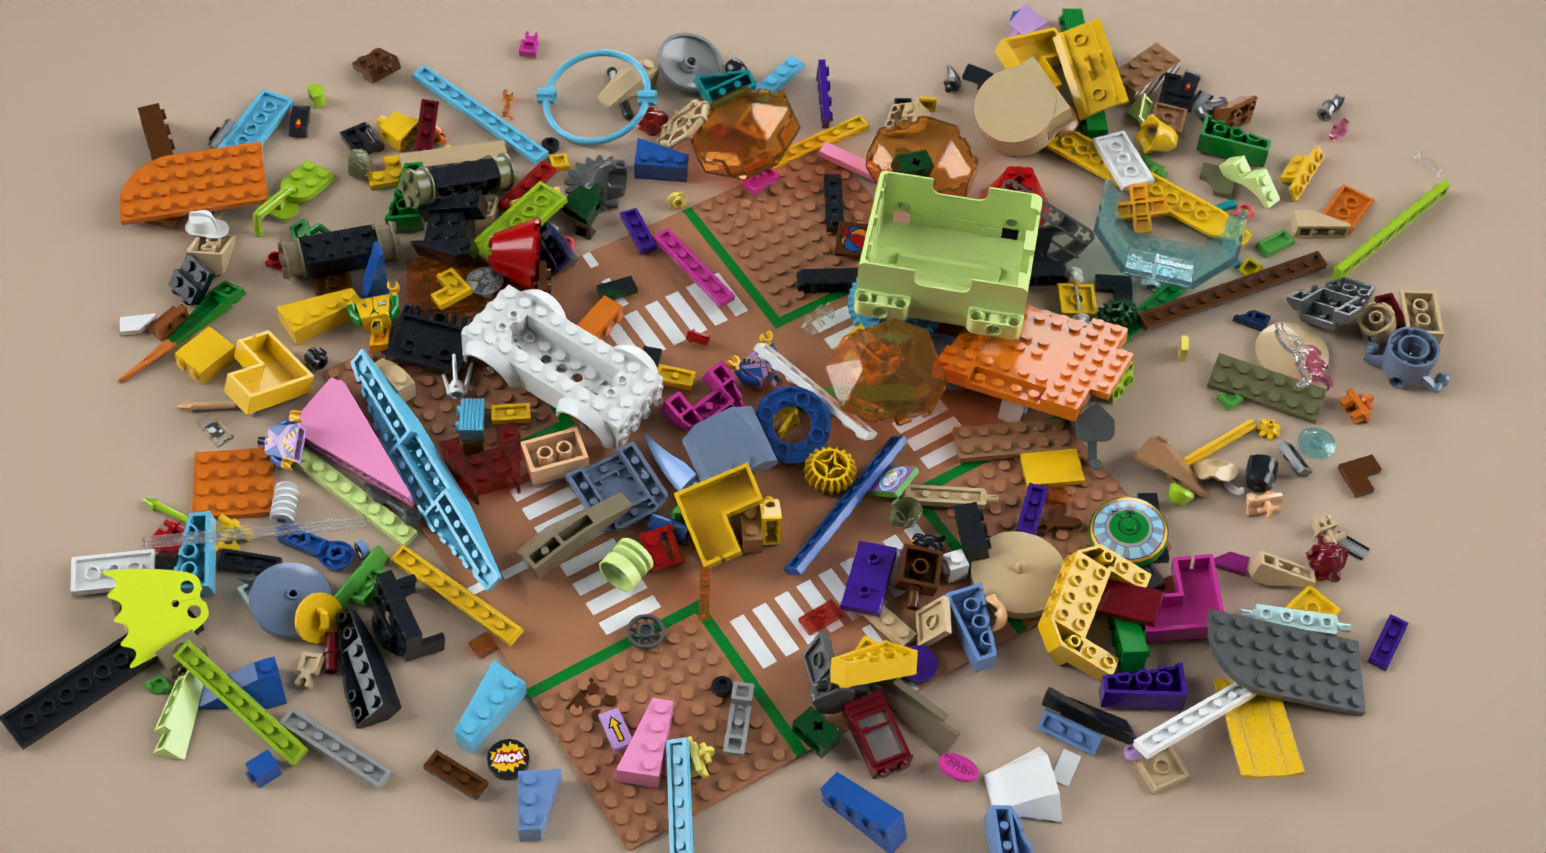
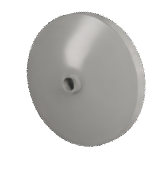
(686, 56)

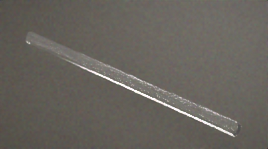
(254, 532)

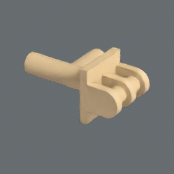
(1327, 529)

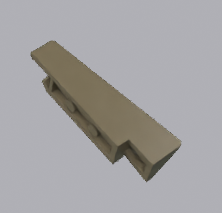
(919, 714)

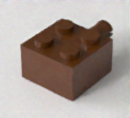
(918, 573)

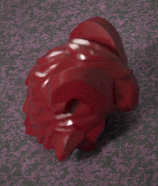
(1327, 559)

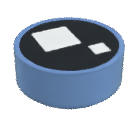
(361, 549)

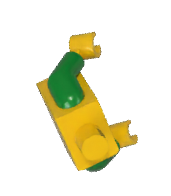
(374, 312)

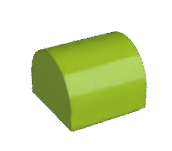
(316, 95)

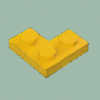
(388, 177)
(453, 289)

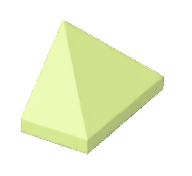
(1140, 108)

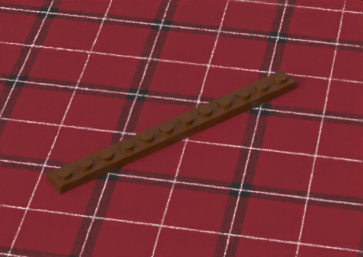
(1231, 291)

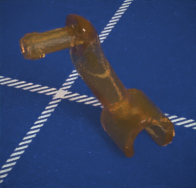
(507, 98)

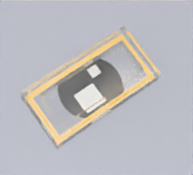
(214, 429)

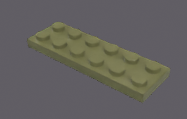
(1266, 388)

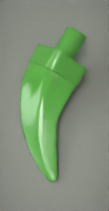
(1153, 166)

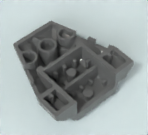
(1332, 304)

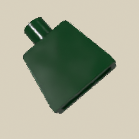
(584, 204)

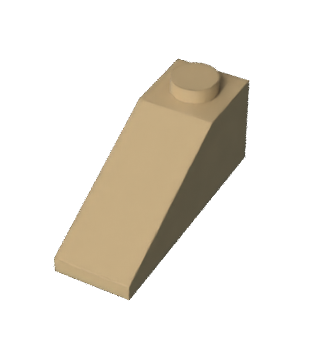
(491, 216)
(1317, 225)
(398, 379)
(1279, 572)

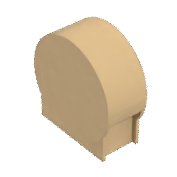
(1020, 109)

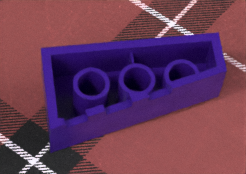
(1145, 689)

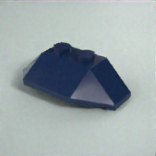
(555, 250)

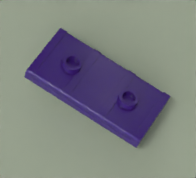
(869, 578)

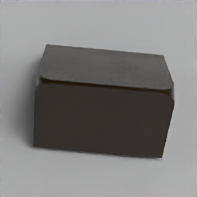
(583, 230)
(472, 446)

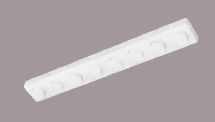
(797, 377)
(1192, 720)

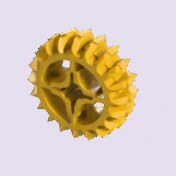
(839, 476)

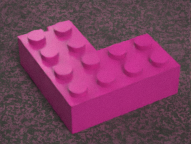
(1185, 611)

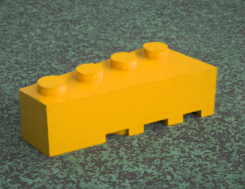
(314, 315)

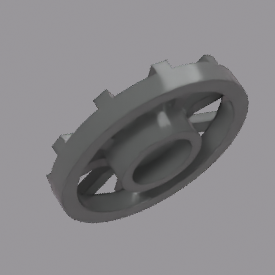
(645, 631)

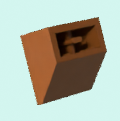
(1236, 112)

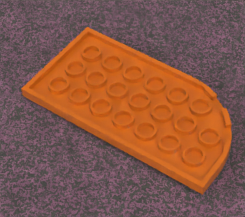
(195, 182)

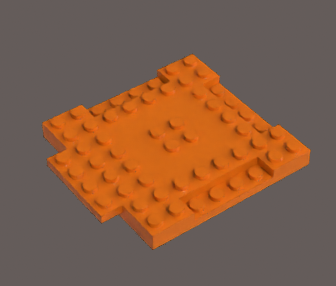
(1048, 368)

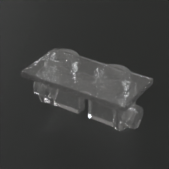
(822, 314)

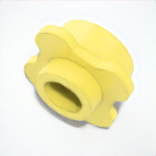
(676, 196)

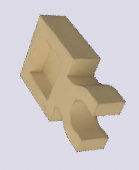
(309, 666)

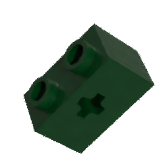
(913, 163)
(816, 731)

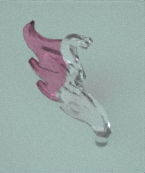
(1307, 361)

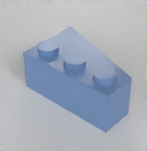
(535, 800)
(1005, 831)

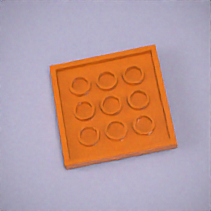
(233, 483)

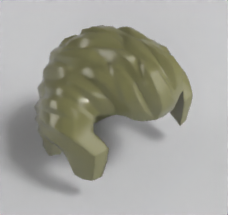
(359, 163)
(905, 512)

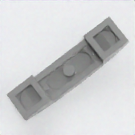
(738, 719)

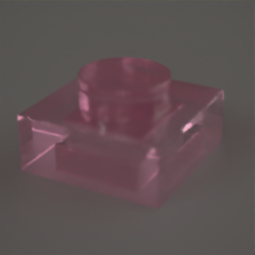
(1339, 129)

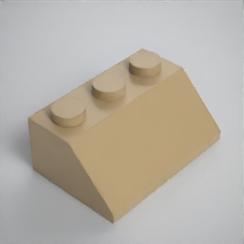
(1422, 311)

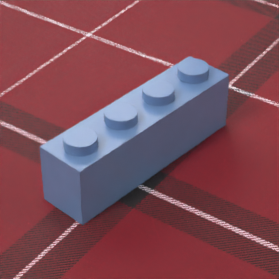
(972, 626)

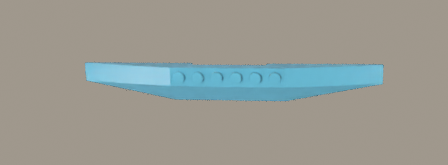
(425, 473)

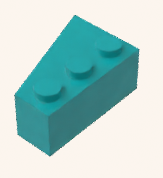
(718, 85)

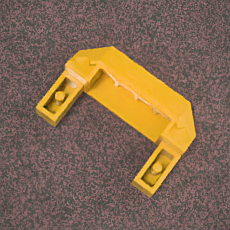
(1075, 603)

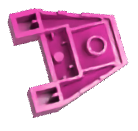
(723, 396)

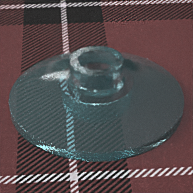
(1314, 448)

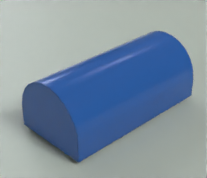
(681, 530)

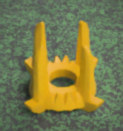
(791, 418)

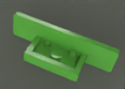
(359, 586)

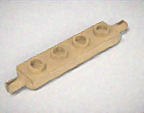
(948, 496)

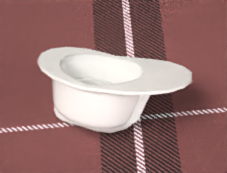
(205, 225)

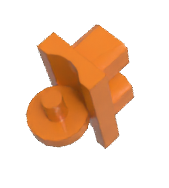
(1361, 405)

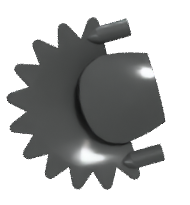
(608, 174)

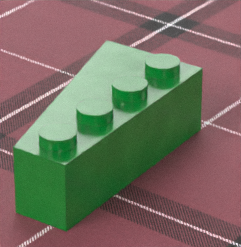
(1232, 142)
(403, 216)
(1129, 644)

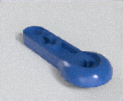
(321, 549)

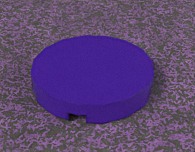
(926, 666)

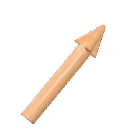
(190, 406)

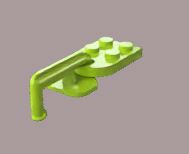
(295, 188)

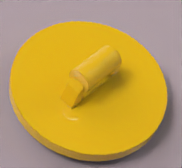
(316, 617)

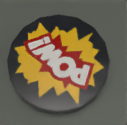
(508, 758)

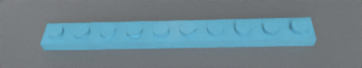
(480, 115)

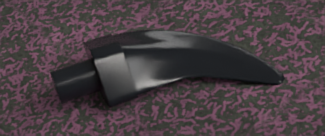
(953, 82)

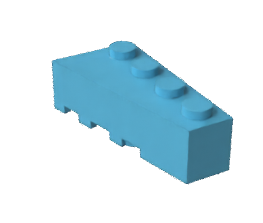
(199, 558)
(491, 704)

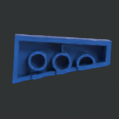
(865, 811)

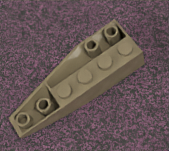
(568, 535)

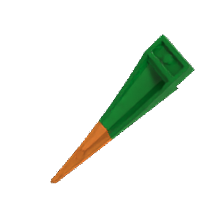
(214, 304)

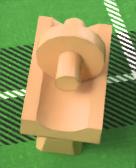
(1263, 504)

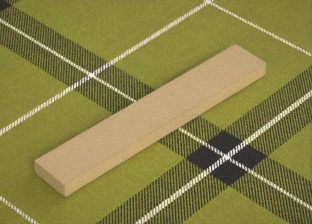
(455, 155)

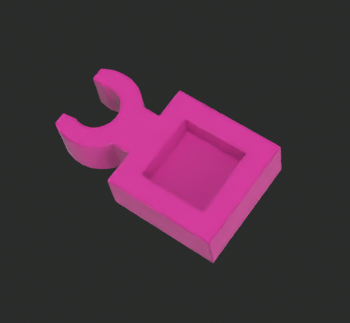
(529, 45)

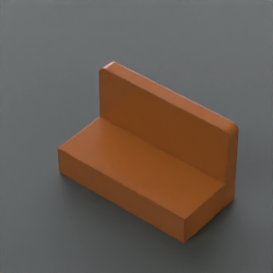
(168, 322)

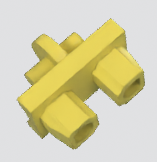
(698, 756)

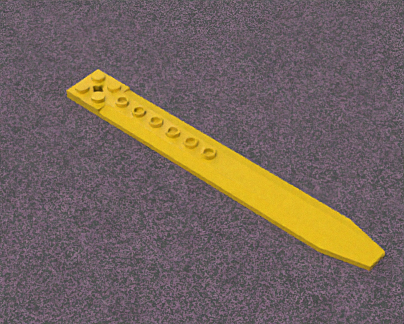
(1181, 203)

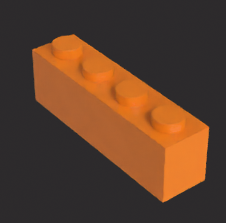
(602, 317)

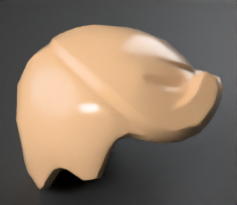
(996, 612)

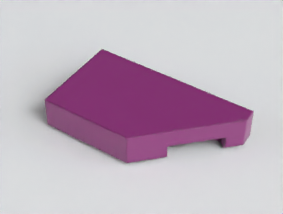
(1232, 563)

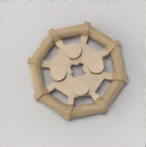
(684, 124)

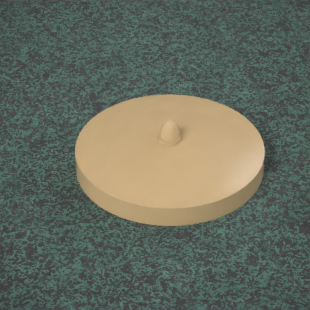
(1019, 572)

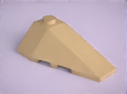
(627, 83)

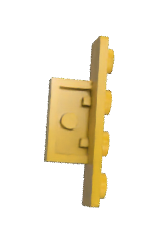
(1300, 171)

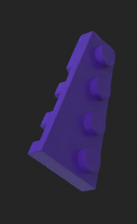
(823, 88)

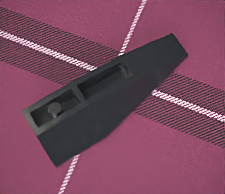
(364, 672)

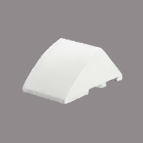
(1027, 786)

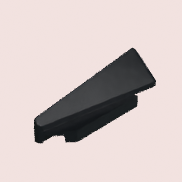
(1089, 716)

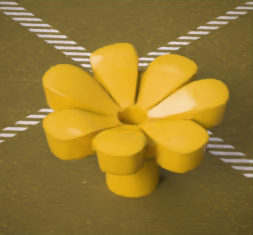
(1268, 429)

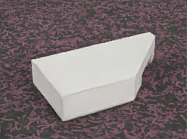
(135, 324)

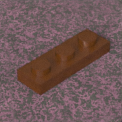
(456, 775)

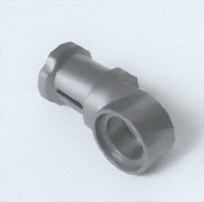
(1209, 107)
(1330, 107)

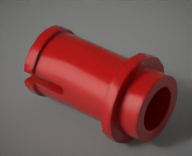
(697, 337)

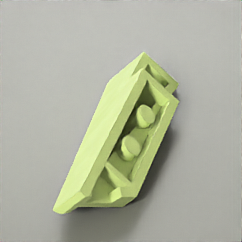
(178, 717)

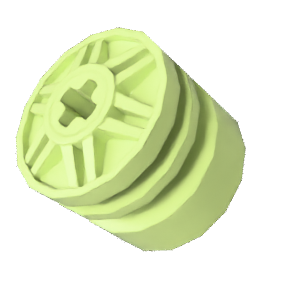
(626, 564)

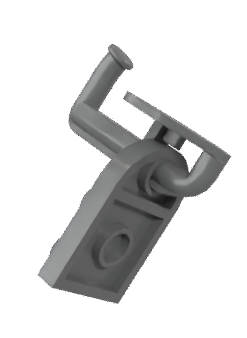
(1092, 427)
(825, 695)

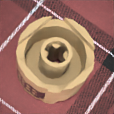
(1376, 322)

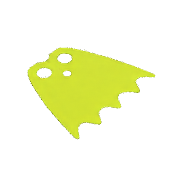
(148, 608)

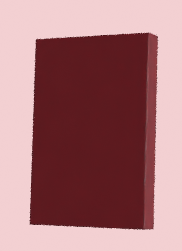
(1130, 603)

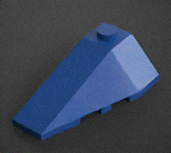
(375, 276)
(258, 679)

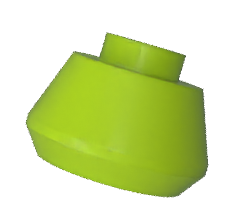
(1179, 494)

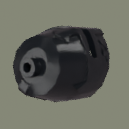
(1261, 472)

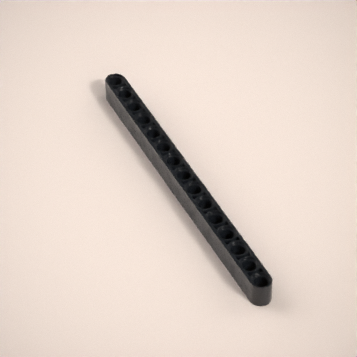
(841, 279)

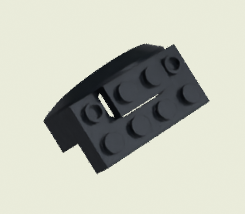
(391, 598)

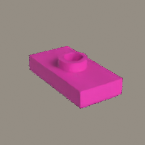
(761, 181)

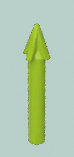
(154, 504)

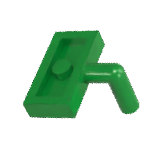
(302, 229)

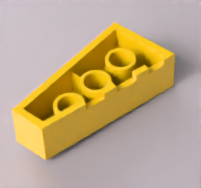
(873, 664)

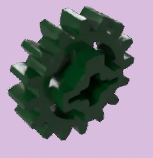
(1118, 312)

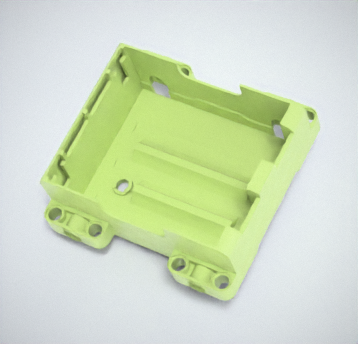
(948, 257)

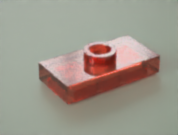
(820, 617)

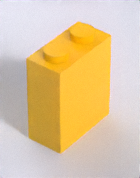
(205, 355)

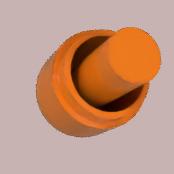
(439, 136)

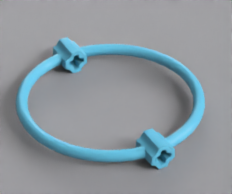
(549, 96)

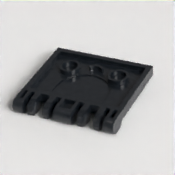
(427, 341)

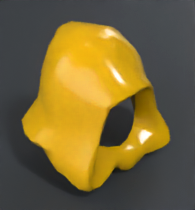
(1165, 138)

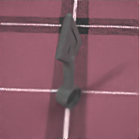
(410, 516)

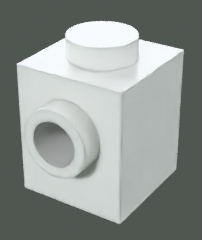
(954, 566)

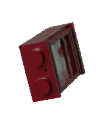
(877, 735)

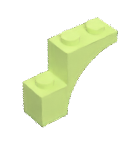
(1258, 181)

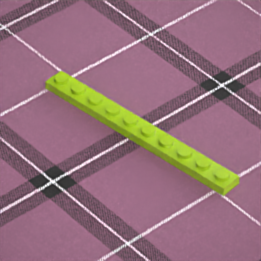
(1387, 233)

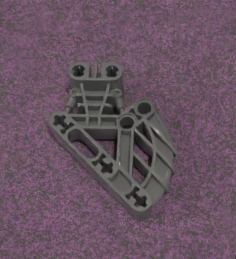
(1065, 225)

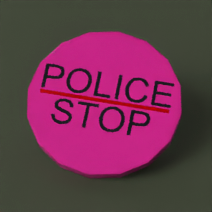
(958, 767)

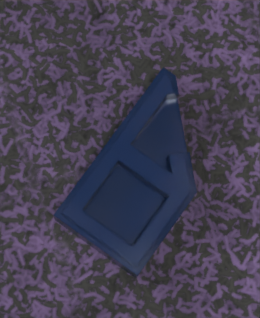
(1253, 319)

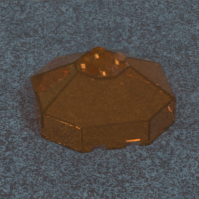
(745, 133)
(949, 152)
(887, 372)

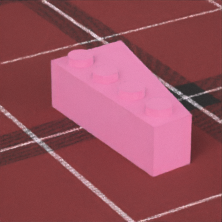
(647, 749)

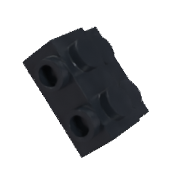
(191, 280)

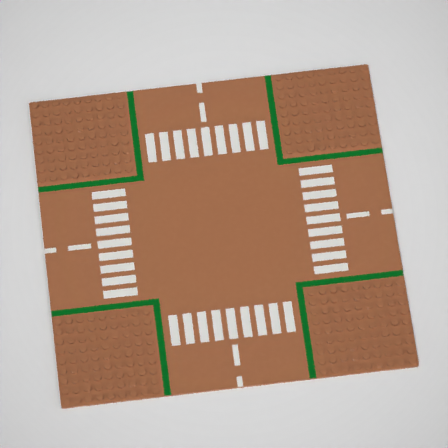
(580, 620)

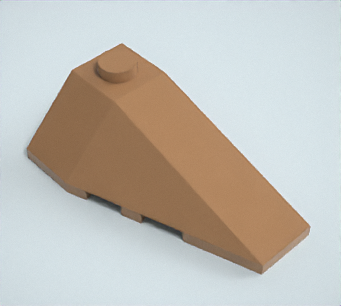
(1161, 455)

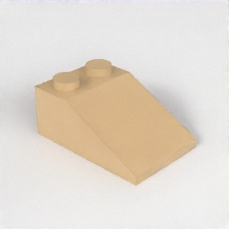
(213, 252)

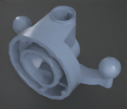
(1409, 359)

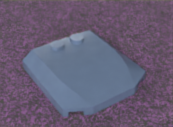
(728, 442)
(624, 473)

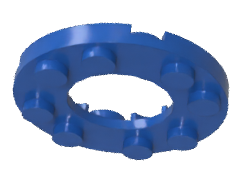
(815, 409)

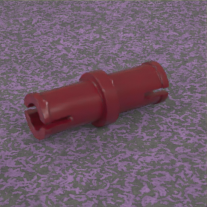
(331, 652)

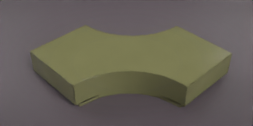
(1212, 175)

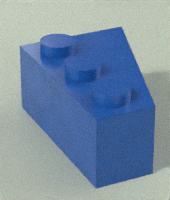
(660, 162)

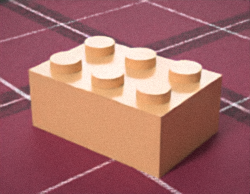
(554, 455)

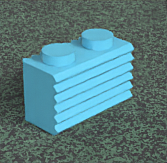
(471, 419)

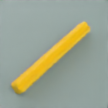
(1220, 442)

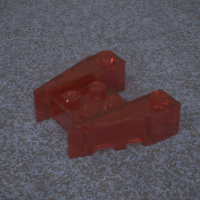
(487, 469)

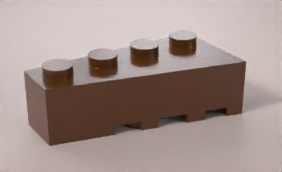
(156, 131)

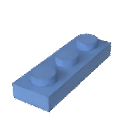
(1070, 732)

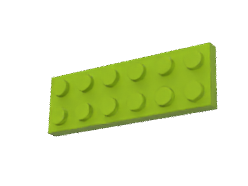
(537, 203)

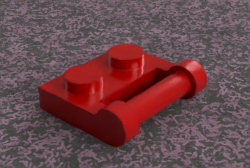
(654, 545)

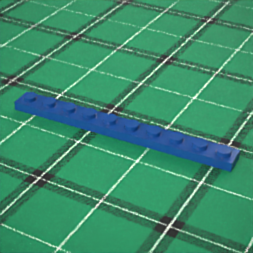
(845, 505)

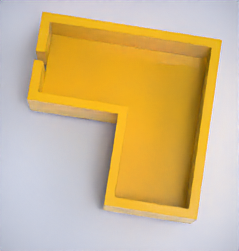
(1040, 44)
(268, 376)
(709, 506)

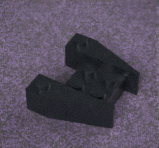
(447, 229)

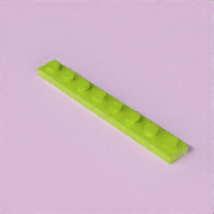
(241, 703)

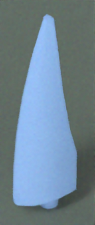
(675, 470)

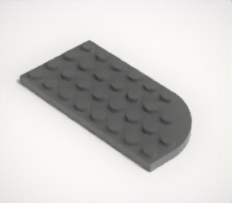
(1288, 662)

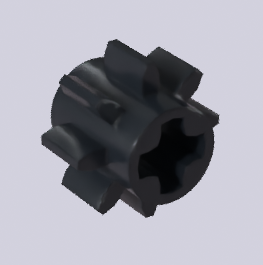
(316, 358)

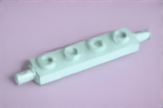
(1296, 618)

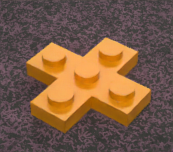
(1142, 208)

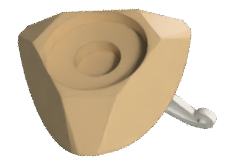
(1220, 470)

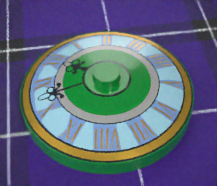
(1130, 529)

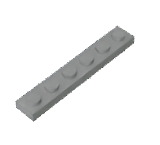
(336, 749)

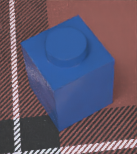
(262, 769)

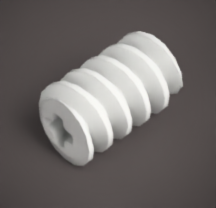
(284, 503)

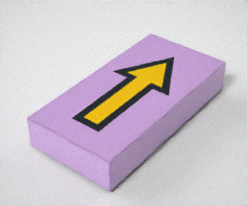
(615, 729)

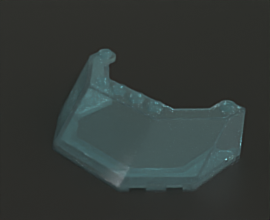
(1178, 262)

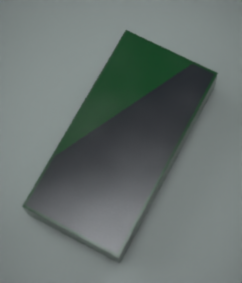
(618, 288)

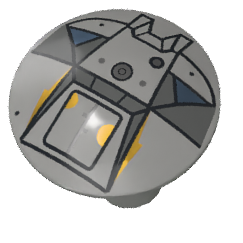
(484, 281)

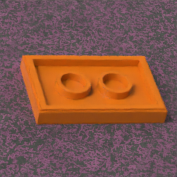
(1349, 206)

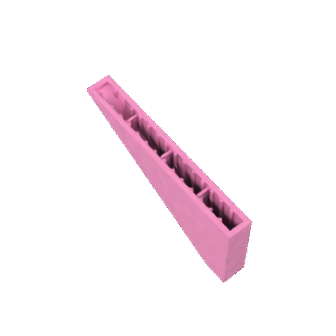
(344, 436)

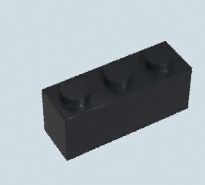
(972, 531)

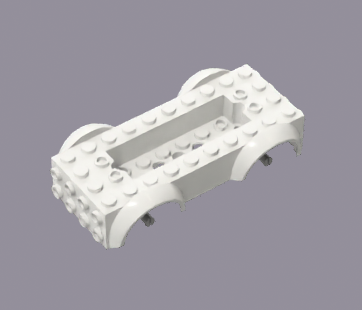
(524, 326)

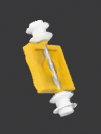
(1077, 299)

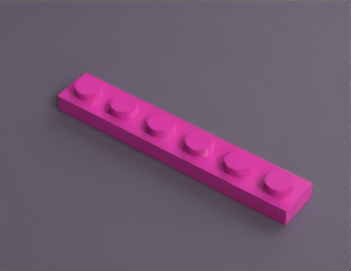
(694, 268)

